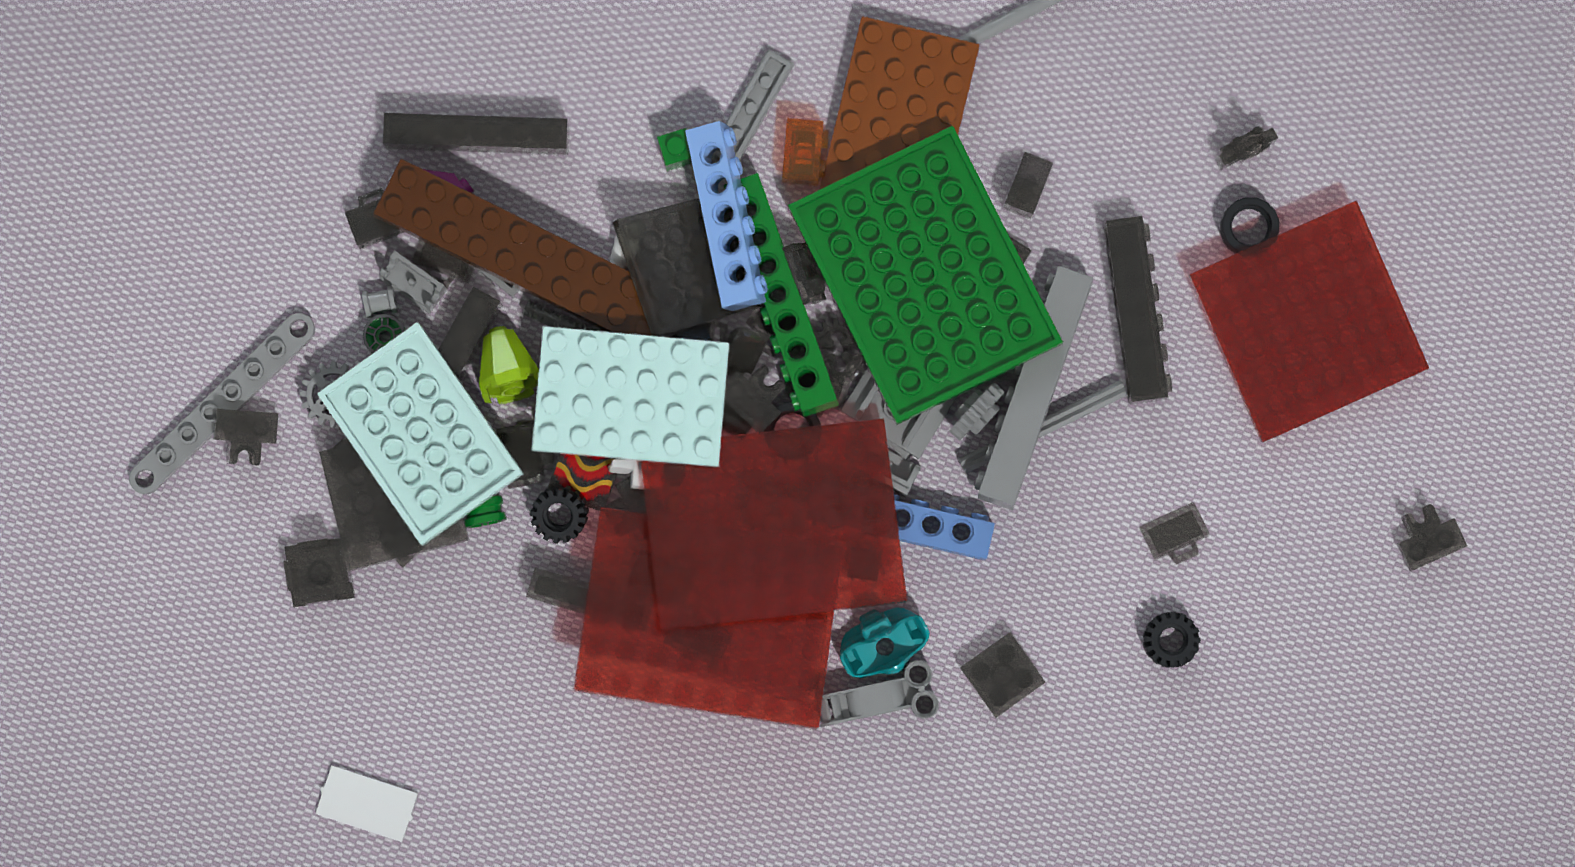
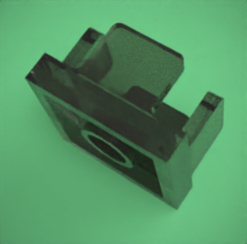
(317, 572)

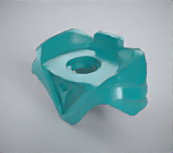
(898, 624)

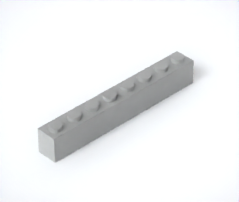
(1032, 394)

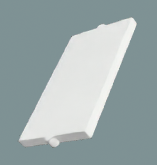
(366, 803)

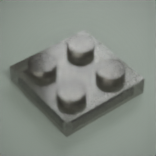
(1002, 675)

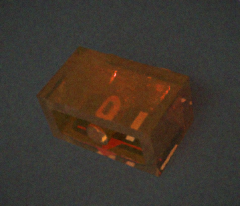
(803, 152)

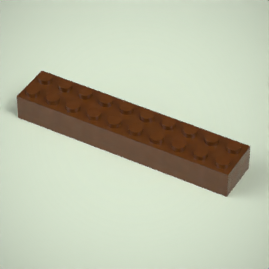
(512, 249)

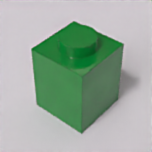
(675, 149)

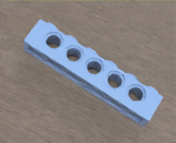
(702, 144)

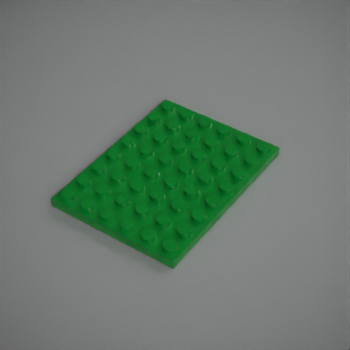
(925, 275)

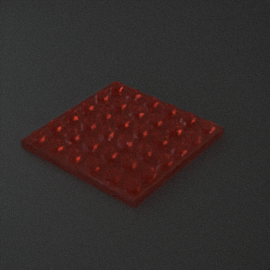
(1308, 321)

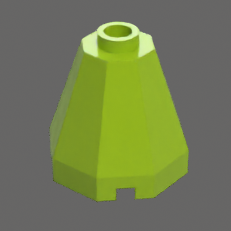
(506, 367)

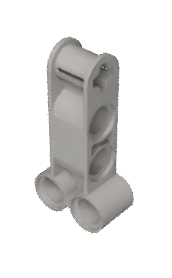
(878, 698)

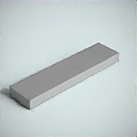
(757, 100)

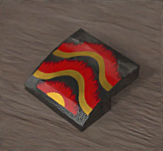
(586, 475)

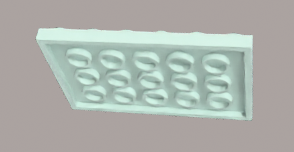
(630, 396)
(420, 433)

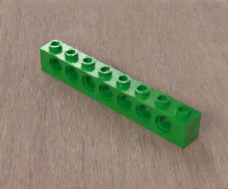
(821, 394)

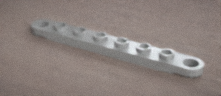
(230, 395)

